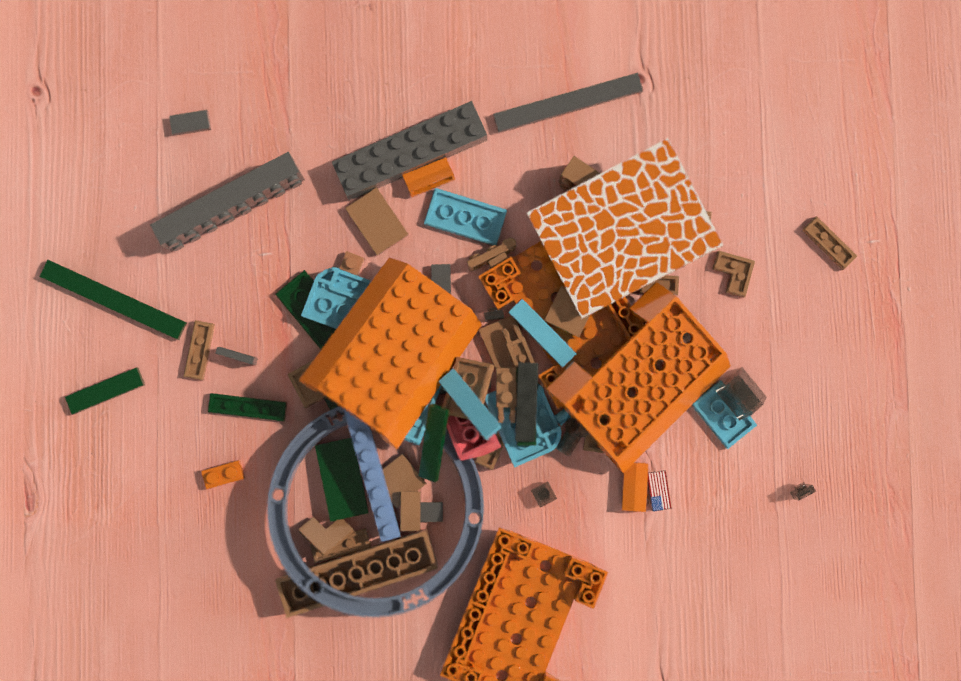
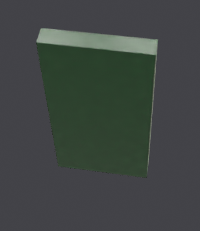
(294, 299)
(341, 479)

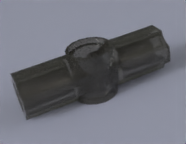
(571, 437)

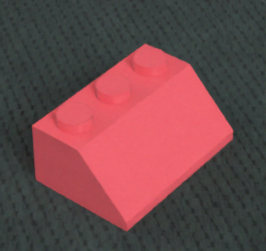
(468, 440)

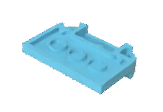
(333, 296)
(547, 430)

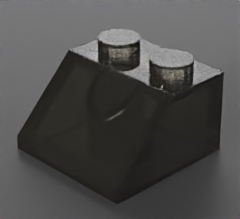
(741, 394)

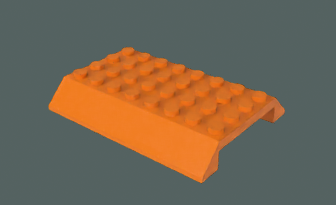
(393, 350)

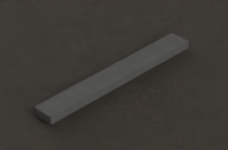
(568, 102)

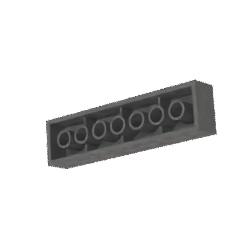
(410, 150)
(228, 202)

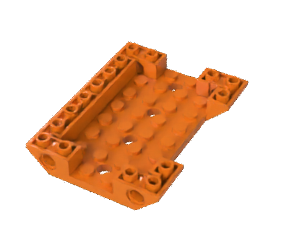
(603, 332)
(659, 394)
(500, 610)

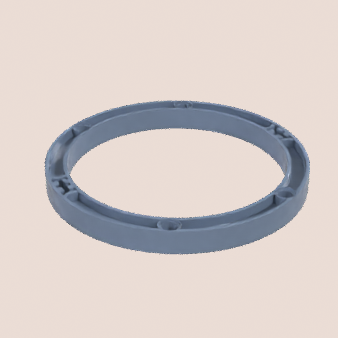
(341, 601)

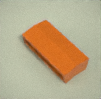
(429, 177)
(635, 488)

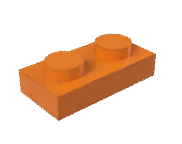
(223, 474)

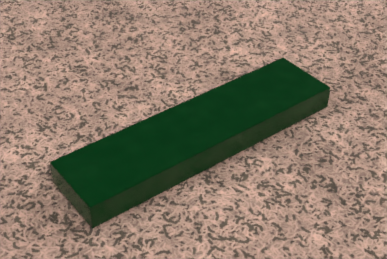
(105, 391)
(247, 407)
(433, 442)

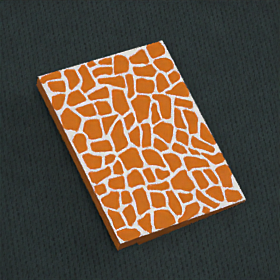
(625, 228)

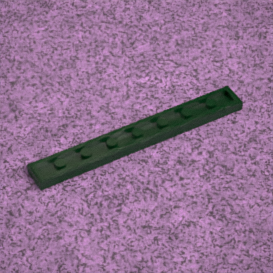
(113, 299)

